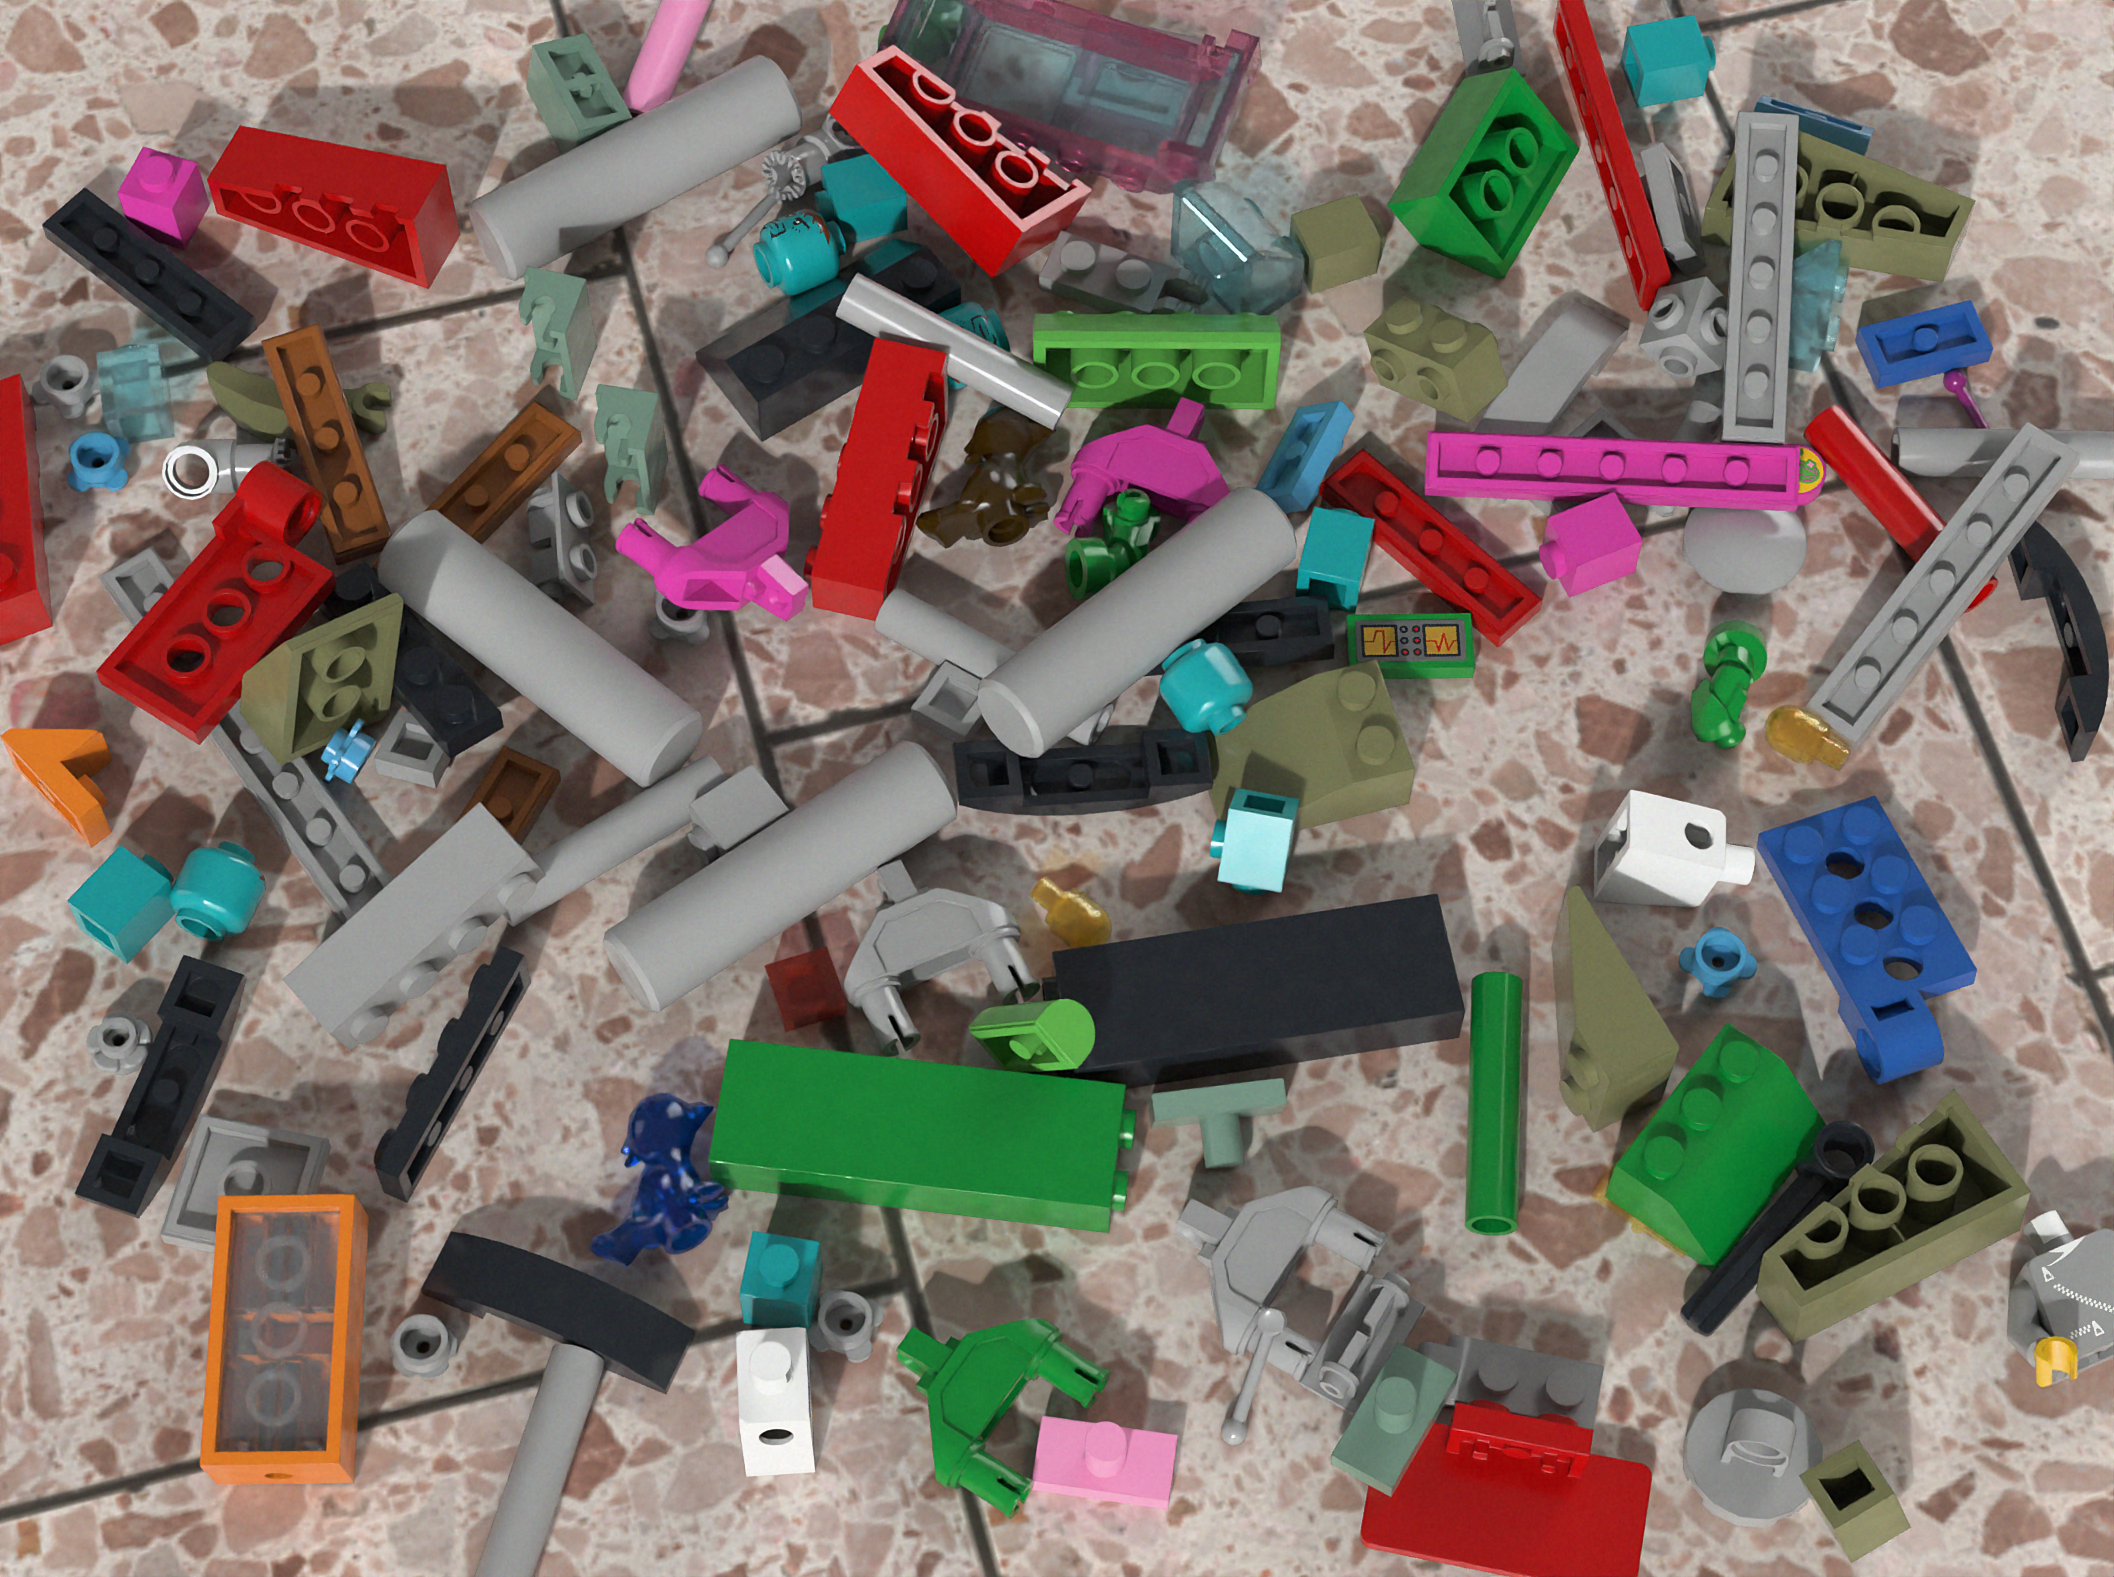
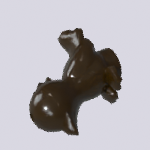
(997, 497)

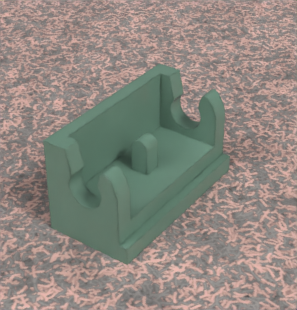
(573, 91)
(561, 326)
(634, 442)

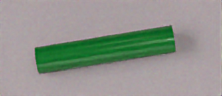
(1494, 1104)

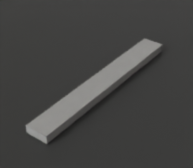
(289, 794)

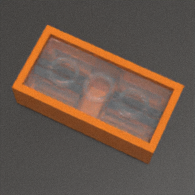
(285, 1340)

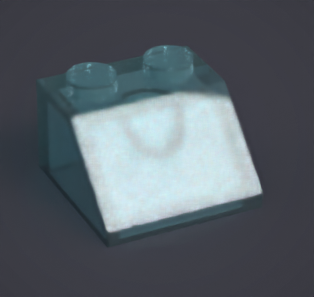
(1234, 248)

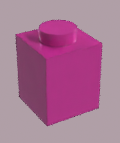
(164, 197)
(1590, 545)

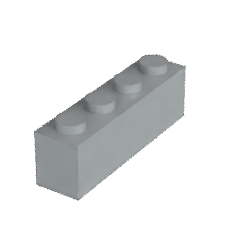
(415, 928)

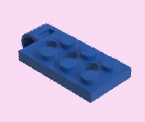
(1882, 1014)

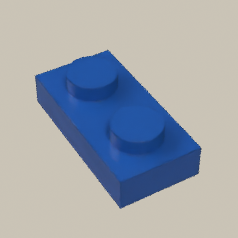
(1923, 344)

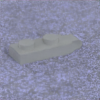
(1519, 1378)

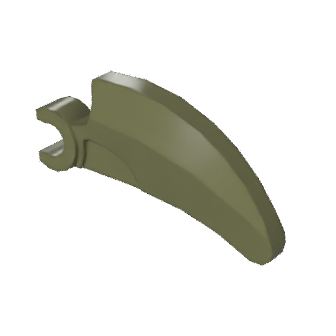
(257, 407)

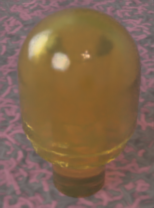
(1803, 737)
(1072, 915)

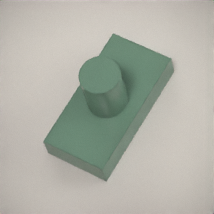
(1218, 1114)
(1394, 1419)

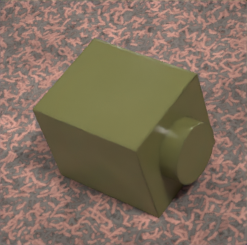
(1337, 242)
(1855, 1501)

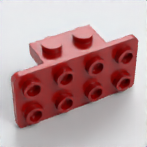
(1514, 1499)

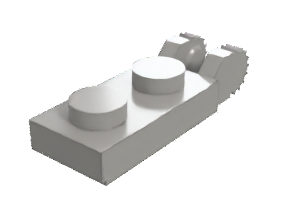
(1118, 279)

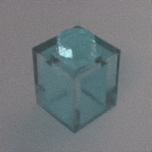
(135, 393)

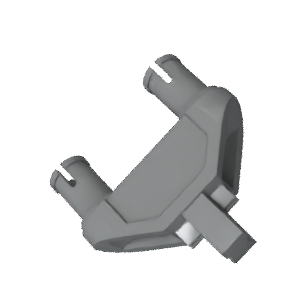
(925, 936)
(1255, 1253)

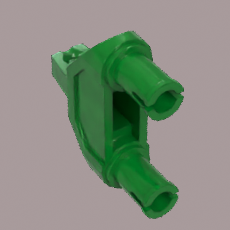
(975, 1385)

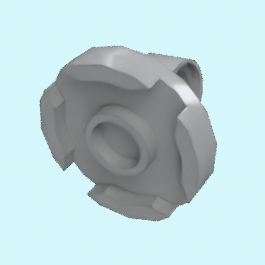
(1749, 1456)

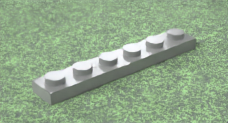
(1760, 279)
(1942, 584)

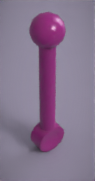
(1955, 382)

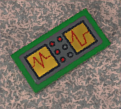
(1412, 644)

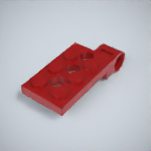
(256, 527)

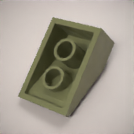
(324, 680)
(1321, 743)
(1608, 1031)

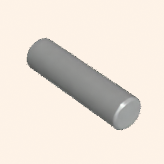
(636, 167)
(1136, 622)
(539, 648)
(780, 875)

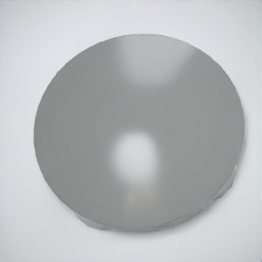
(1745, 549)

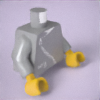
(2063, 1301)

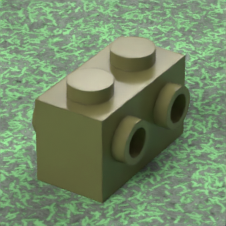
(1436, 358)

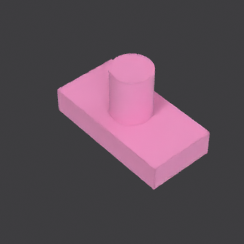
(1104, 1462)

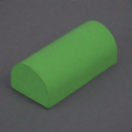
(1036, 1035)

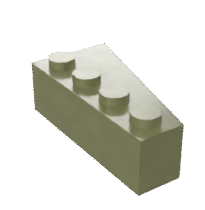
(1876, 211)
(1896, 1223)

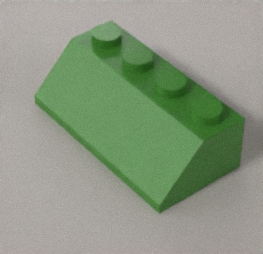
(1158, 359)

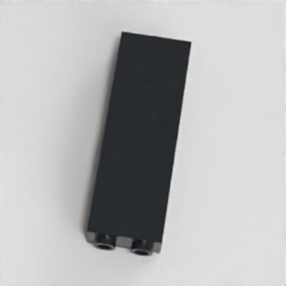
(1263, 992)

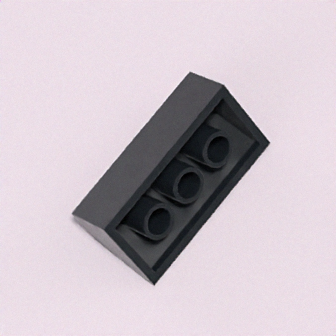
(804, 354)

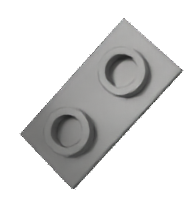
(1487, 36)
(563, 520)
(1363, 1340)

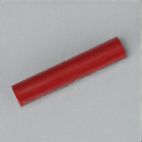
(1879, 485)

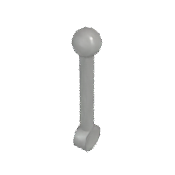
(718, 254)
(1271, 1323)

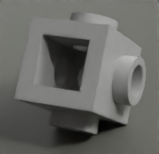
(1687, 329)

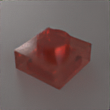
(806, 989)

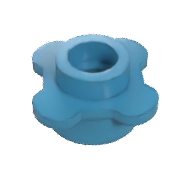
(97, 448)
(347, 753)
(1721, 945)

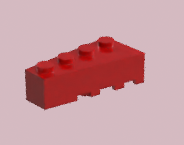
(955, 161)
(340, 200)
(880, 480)
(23, 561)

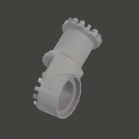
(800, 167)
(226, 463)

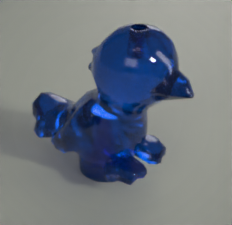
(670, 1198)

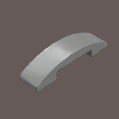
(1553, 373)

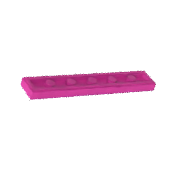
(1595, 466)

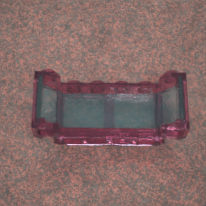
(1085, 84)

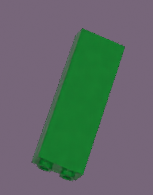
(921, 1136)

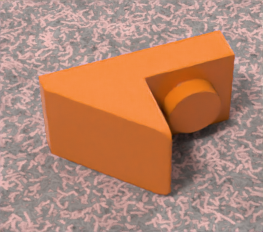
(61, 770)

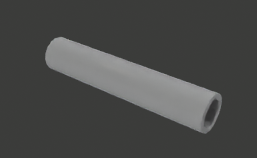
(968, 355)
(1975, 450)
(944, 638)
(618, 835)
(541, 1463)

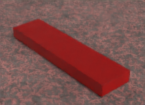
(1432, 548)

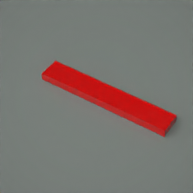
(1611, 151)

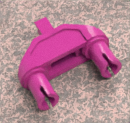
(1156, 459)
(731, 563)

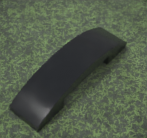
(2047, 571)
(1083, 779)
(168, 1091)
(560, 1305)

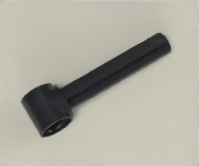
(1815, 1184)

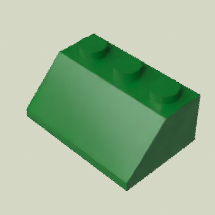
(1484, 173)
(1717, 1148)

